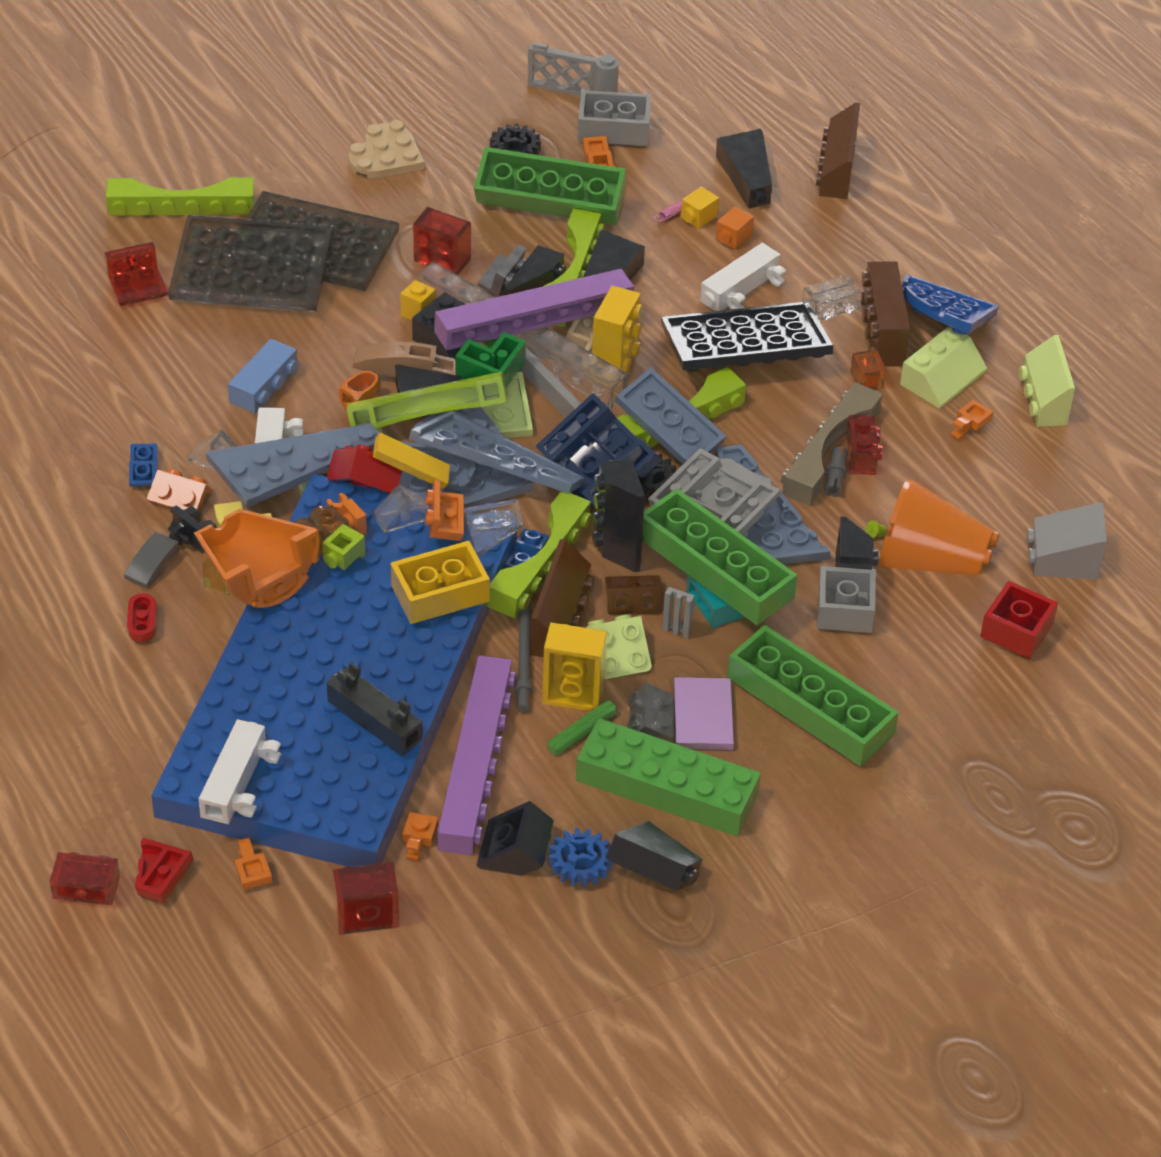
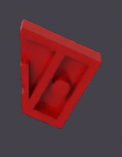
(160, 869)

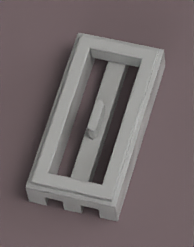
(675, 625)

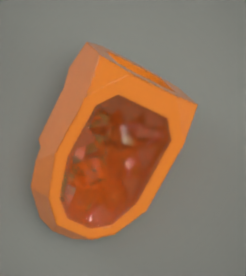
(359, 387)

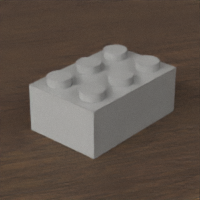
(617, 115)

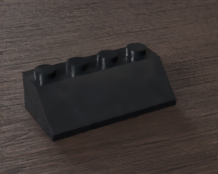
(619, 513)

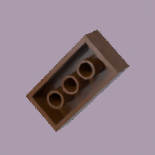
(885, 312)

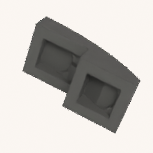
(149, 560)

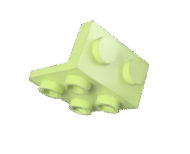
(625, 646)

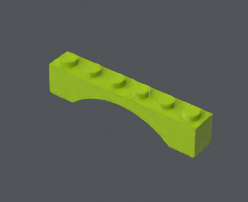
(134, 198)
(582, 235)
(718, 395)
(445, 397)
(515, 585)

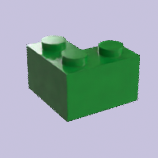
(478, 360)

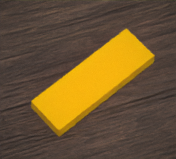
(411, 460)

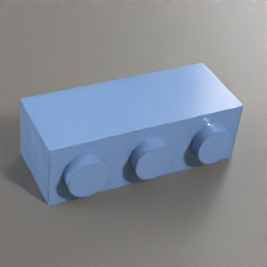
(263, 376)

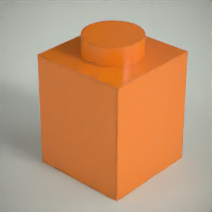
(734, 228)

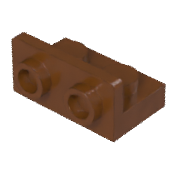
(633, 594)

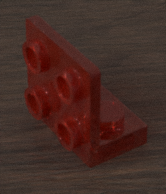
(134, 274)

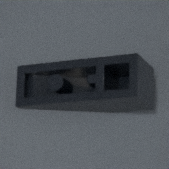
(537, 271)

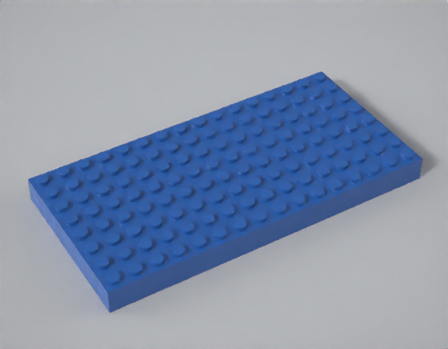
(335, 783)

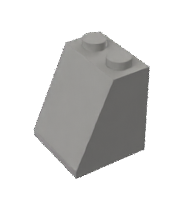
(1068, 543)

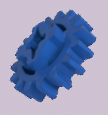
(581, 857)

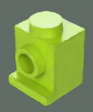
(338, 549)

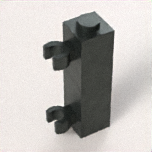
(374, 710)

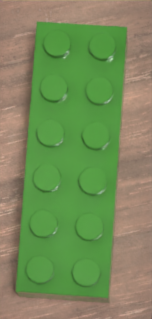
(549, 184)
(718, 557)
(812, 695)
(668, 777)

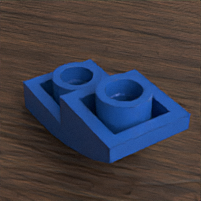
(143, 464)
(526, 547)

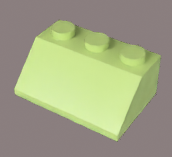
(943, 368)
(1048, 383)

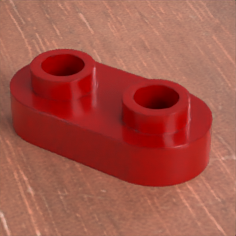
(142, 617)

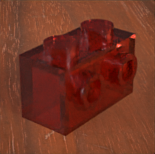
(862, 445)
(85, 878)

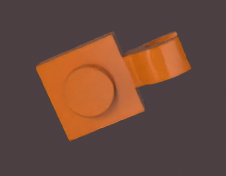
(971, 416)
(351, 511)
(419, 831)
(251, 867)

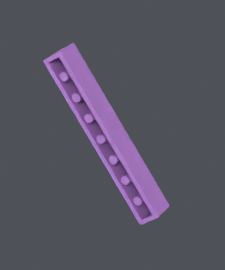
(526, 309)
(475, 756)

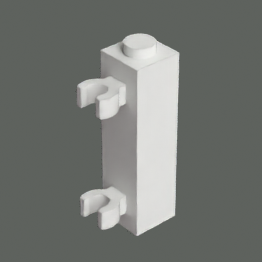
(741, 277)
(273, 425)
(233, 770)

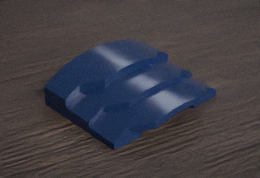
(594, 436)

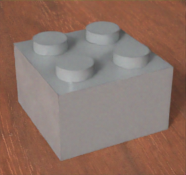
(846, 599)

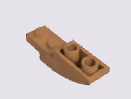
(383, 358)

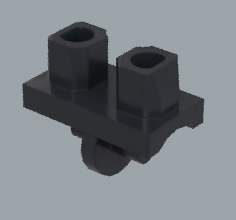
(185, 524)

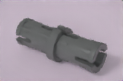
(836, 471)

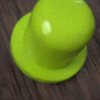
(875, 529)

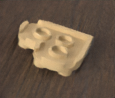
(386, 152)

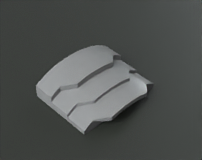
(723, 489)

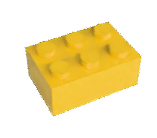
(618, 328)
(440, 582)
(574, 667)

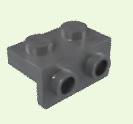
(502, 271)
(652, 712)

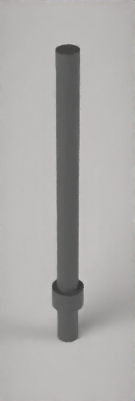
(523, 685)

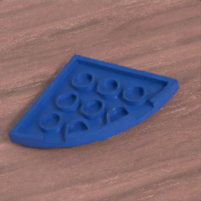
(947, 305)

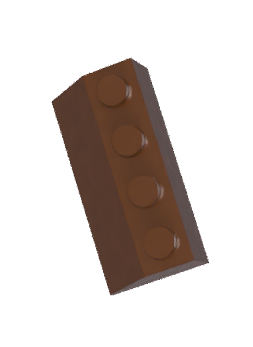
(838, 153)
(561, 594)

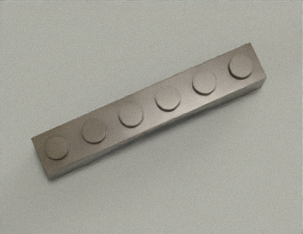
(806, 476)

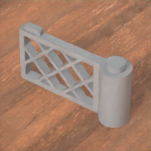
(602, 71)

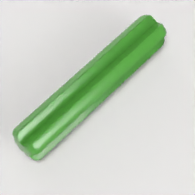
(580, 727)

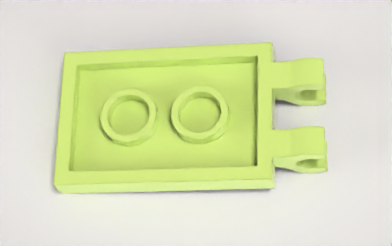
(513, 416)

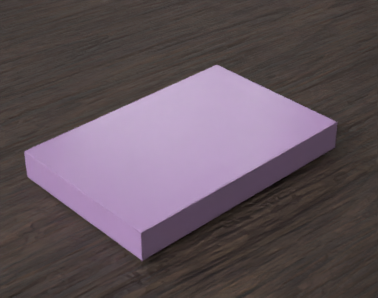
(703, 713)

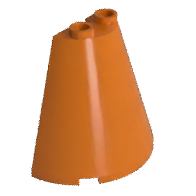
(935, 535)
(260, 556)

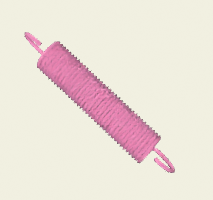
(670, 211)

